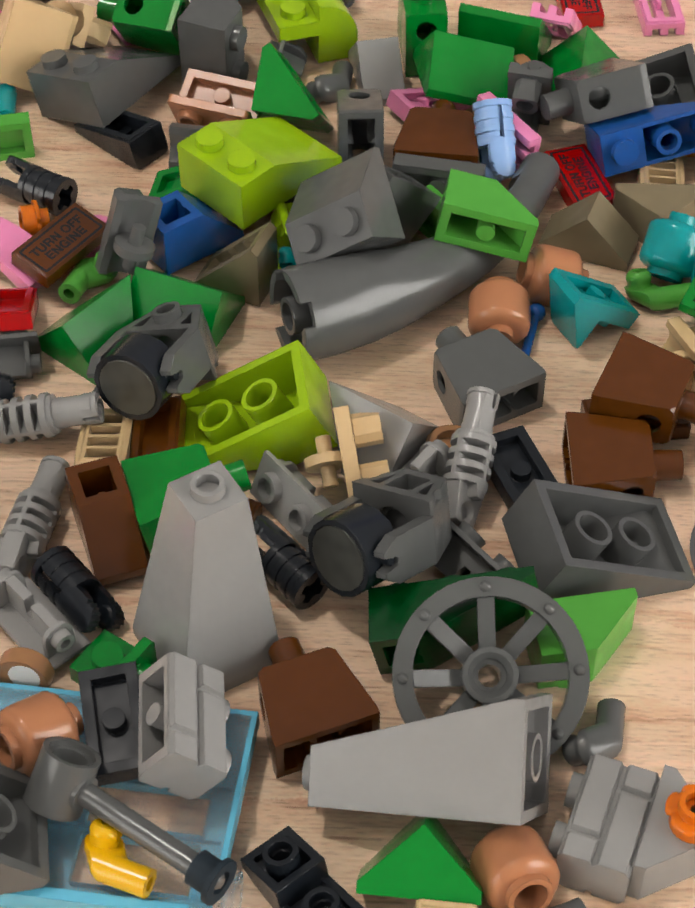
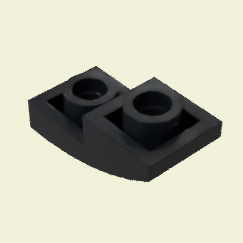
(294, 874)

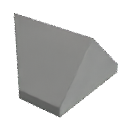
(401, 429)

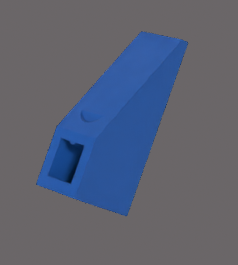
(642, 137)

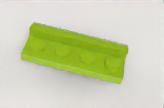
(322, 24)

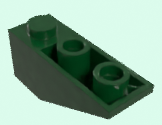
(394, 604)

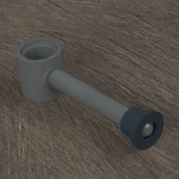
(67, 783)

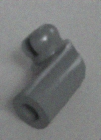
(326, 85)
(602, 738)

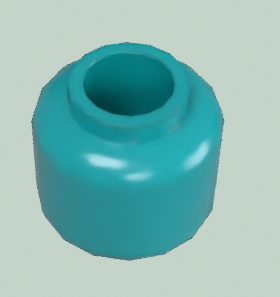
(670, 247)

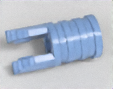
(495, 137)

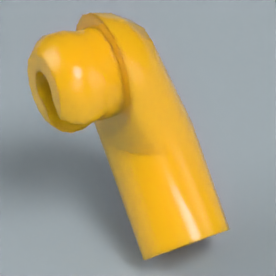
(110, 864)

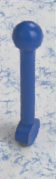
(537, 314)

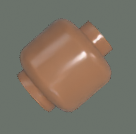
(540, 263)
(501, 306)
(29, 723)
(515, 868)

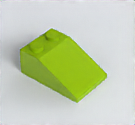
(250, 165)
(262, 406)

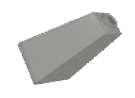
(207, 579)
(452, 766)

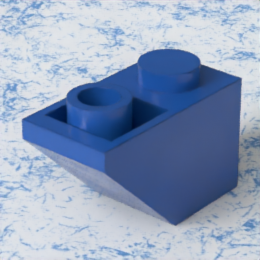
(189, 232)

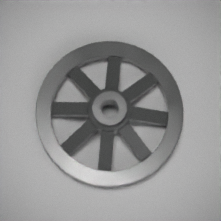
(484, 591)

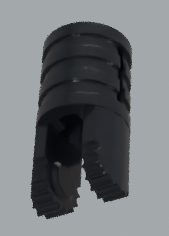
(39, 184)
(288, 566)
(76, 591)

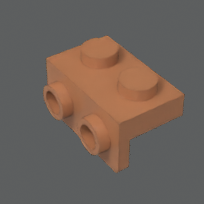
(212, 98)

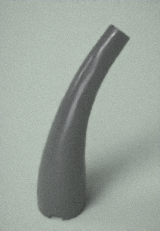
(376, 292)

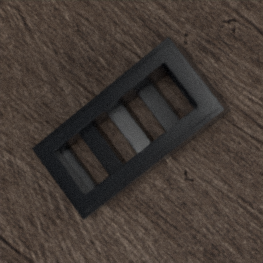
(128, 138)

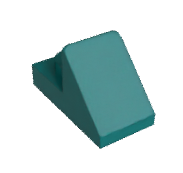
(582, 303)

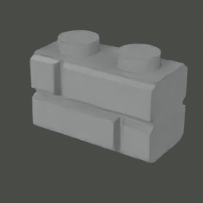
(182, 726)
(604, 827)

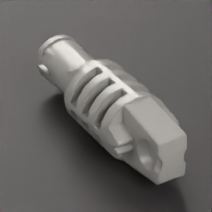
(47, 415)
(471, 456)
(33, 517)

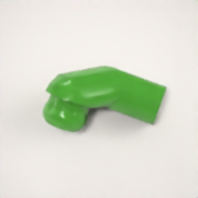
(81, 278)
(651, 295)

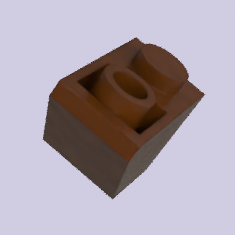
(106, 520)

